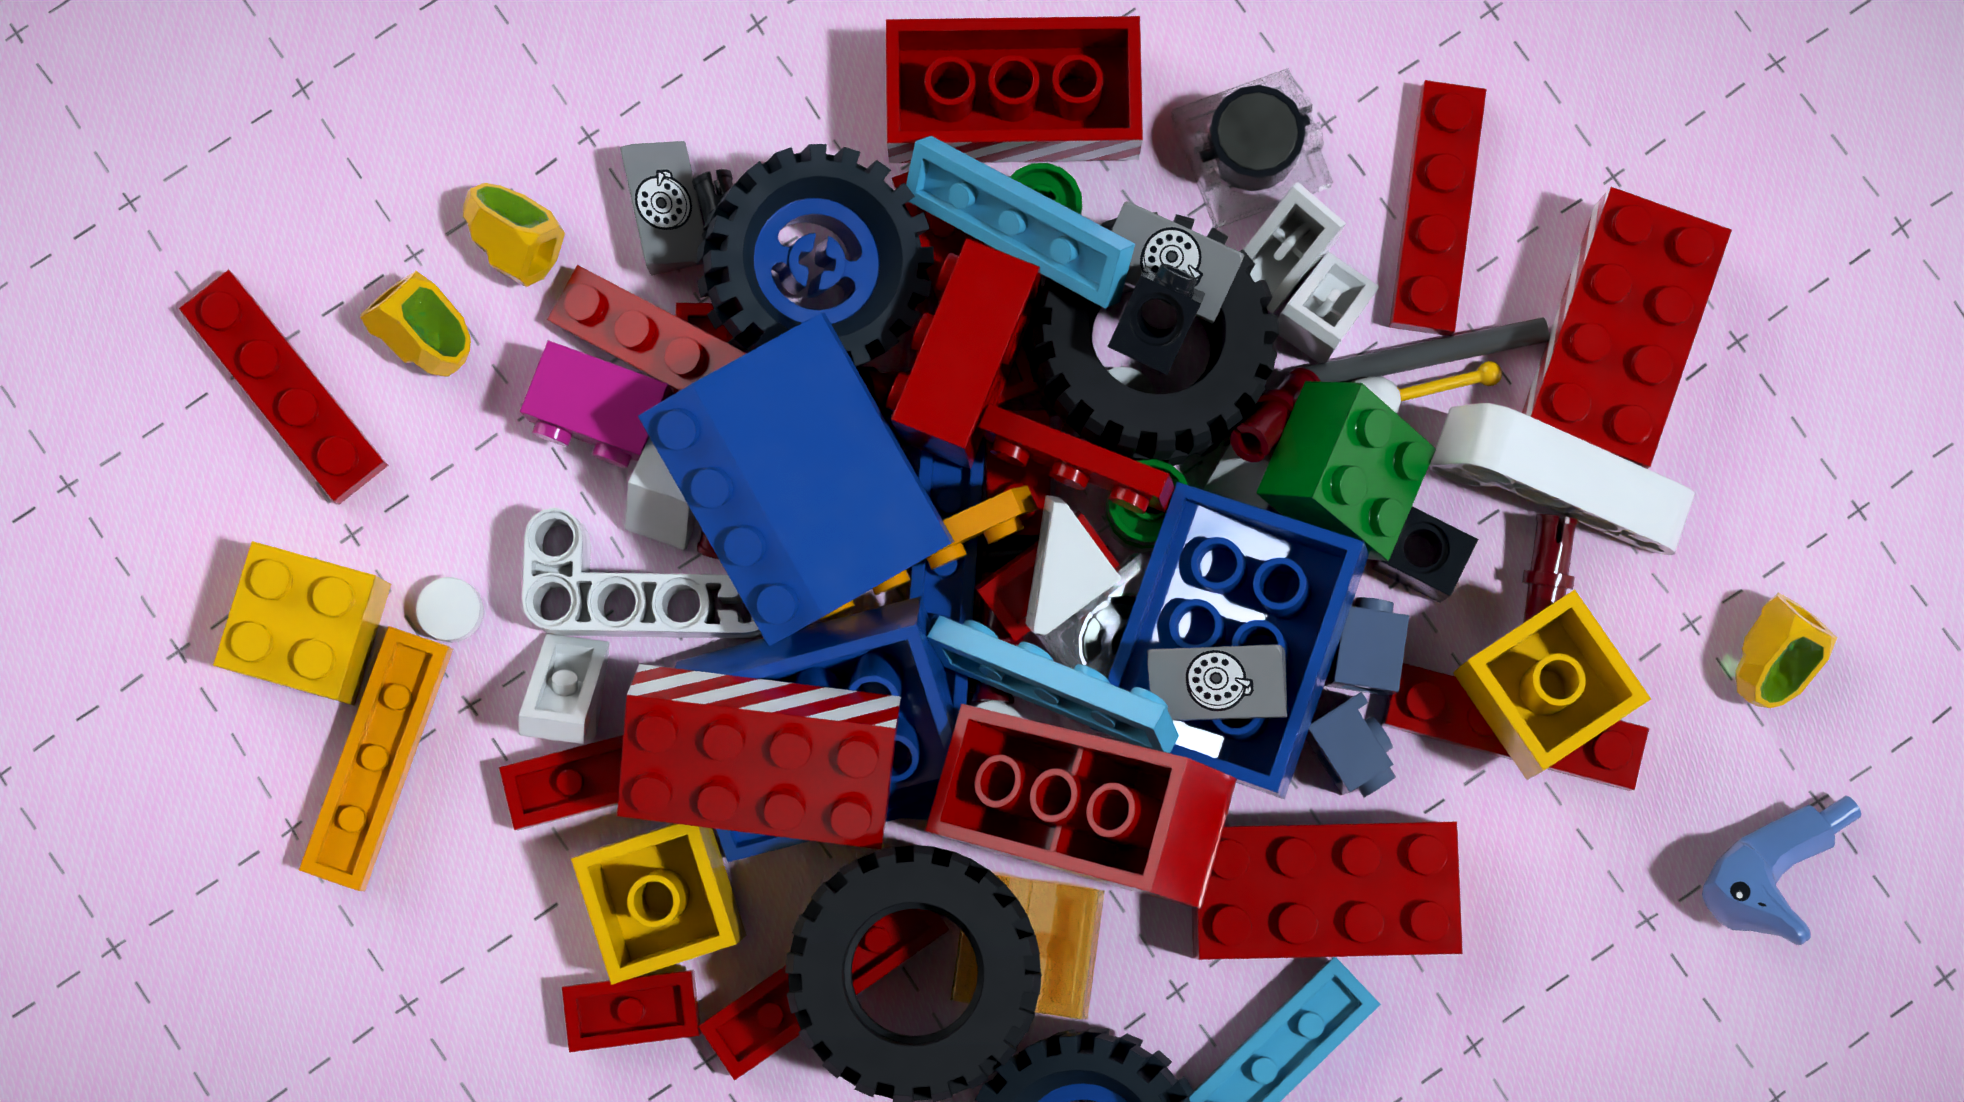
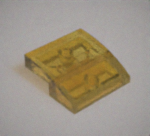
(1067, 937)

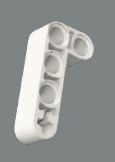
(1561, 472)
(591, 590)

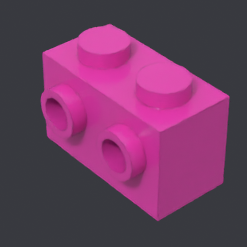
(591, 403)

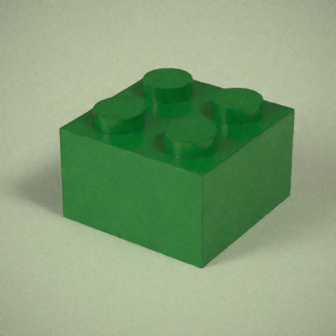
(1347, 465)

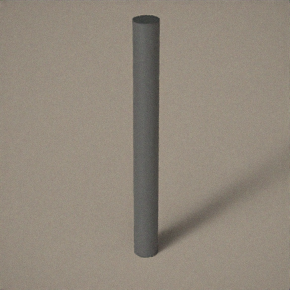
(1434, 352)

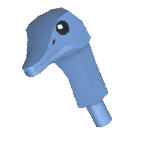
(1744, 879)

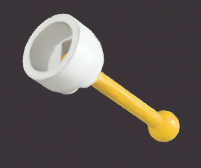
(1488, 374)

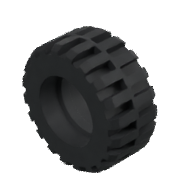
(1144, 423)
(895, 1063)

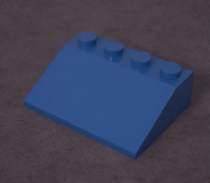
(795, 478)
(1243, 580)
(861, 652)

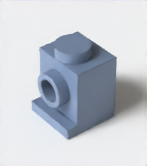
(1352, 748)

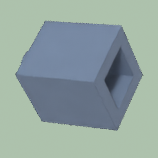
(1370, 649)

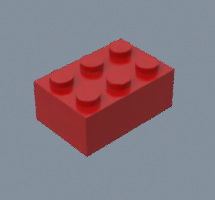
(964, 351)

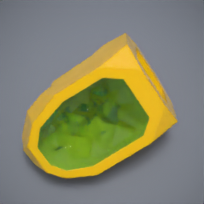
(513, 231)
(420, 325)
(1782, 653)

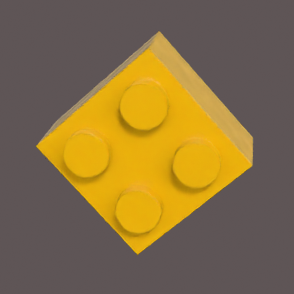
(302, 623)
(1551, 685)
(658, 899)

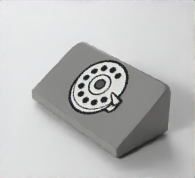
(664, 204)
(1170, 243)
(1220, 682)

